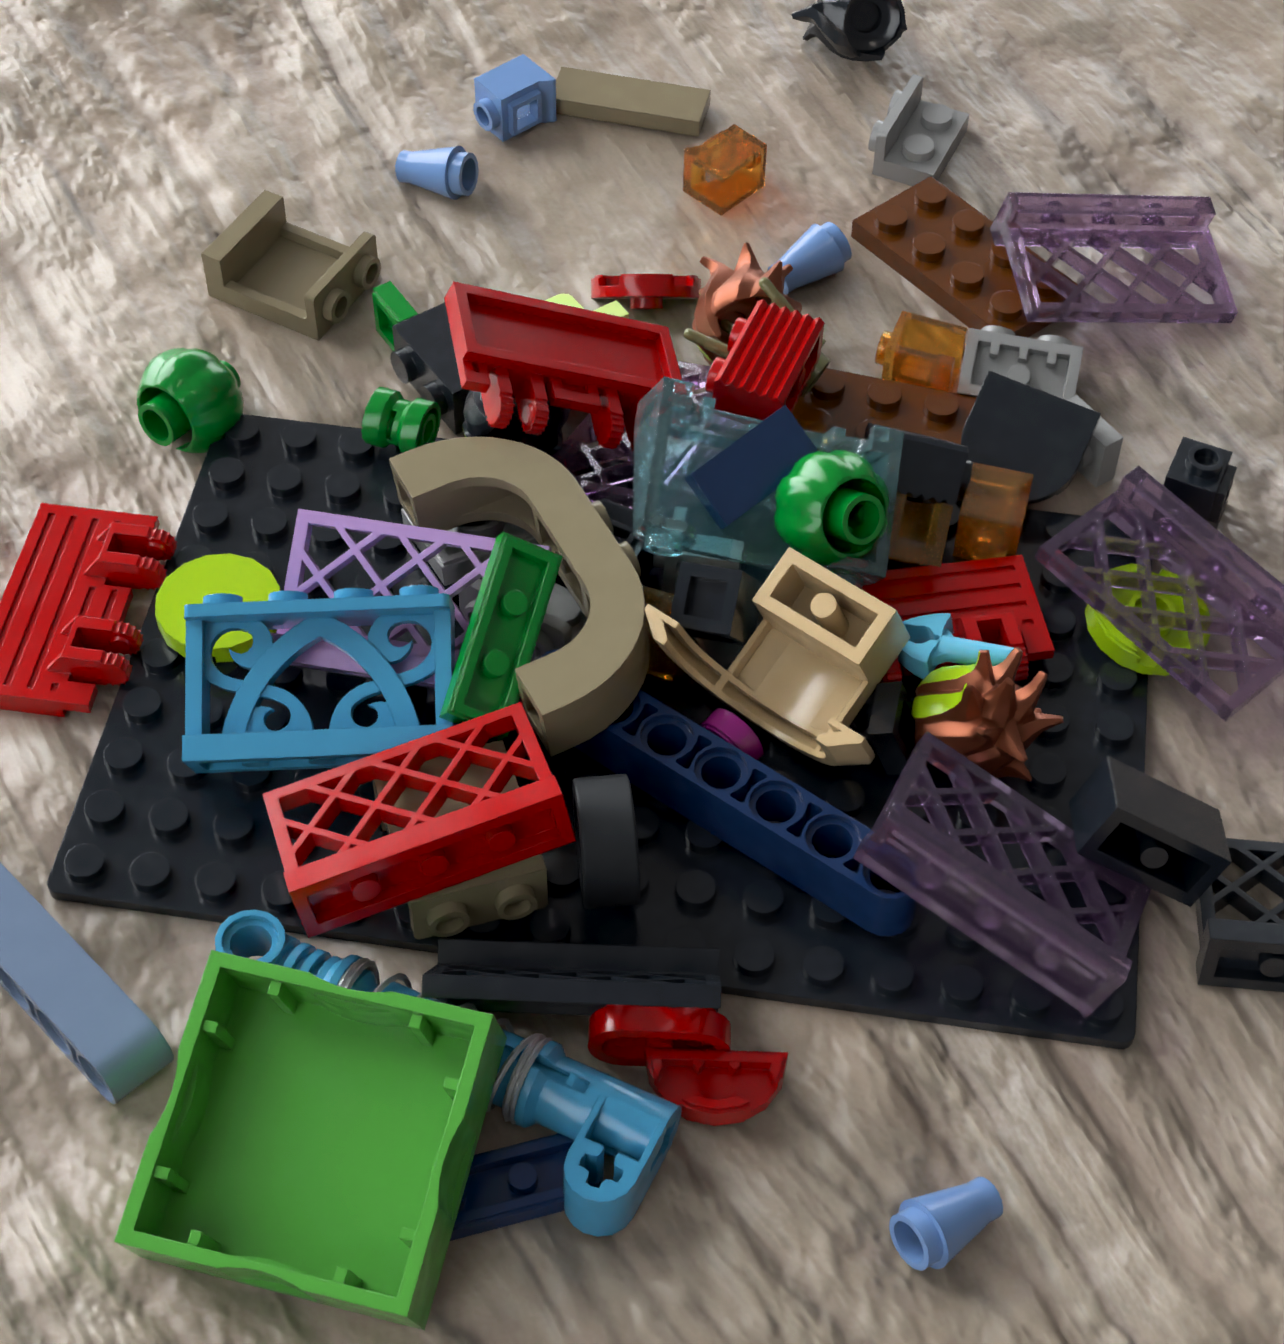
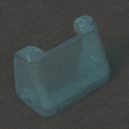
(680, 436)

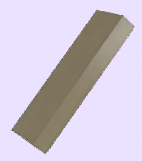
(631, 101)

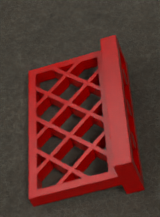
(429, 850)

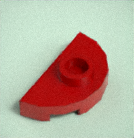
(646, 290)
(716, 1084)

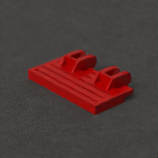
(583, 356)
(71, 603)
(987, 603)

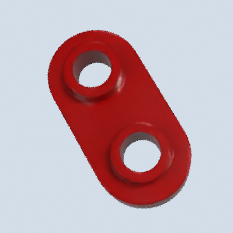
(623, 1031)

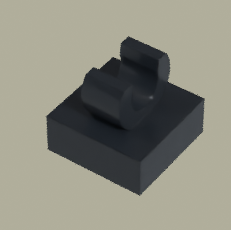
(889, 725)

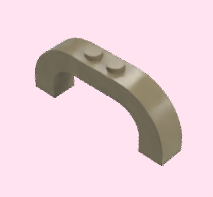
(498, 479)

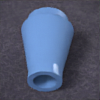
(439, 170)
(815, 256)
(941, 1223)

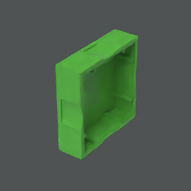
(315, 1139)

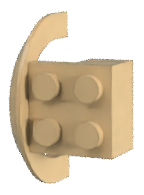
(806, 661)

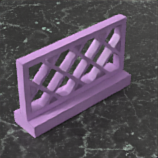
(328, 657)

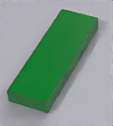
(501, 629)

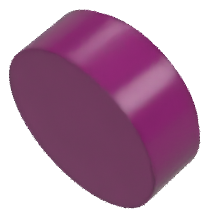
(734, 731)

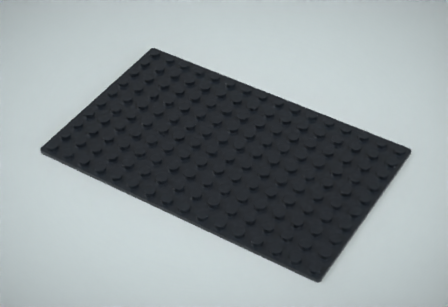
(205, 849)

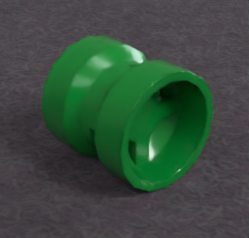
(398, 421)

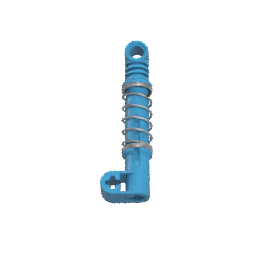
(531, 1086)

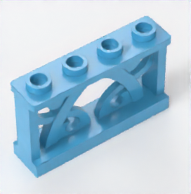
(246, 740)

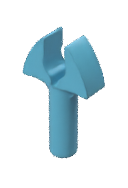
(934, 644)

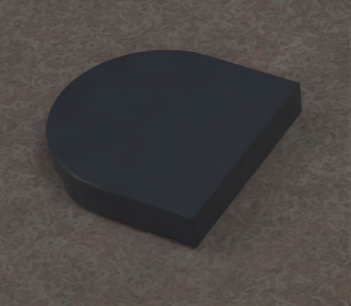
(1028, 433)

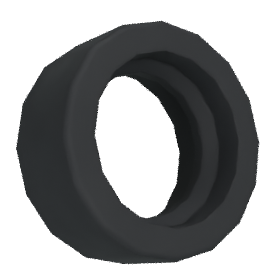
(606, 841)

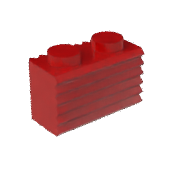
(766, 361)

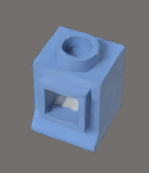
(514, 98)

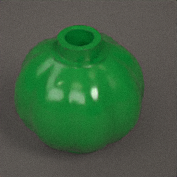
(187, 393)
(831, 506)

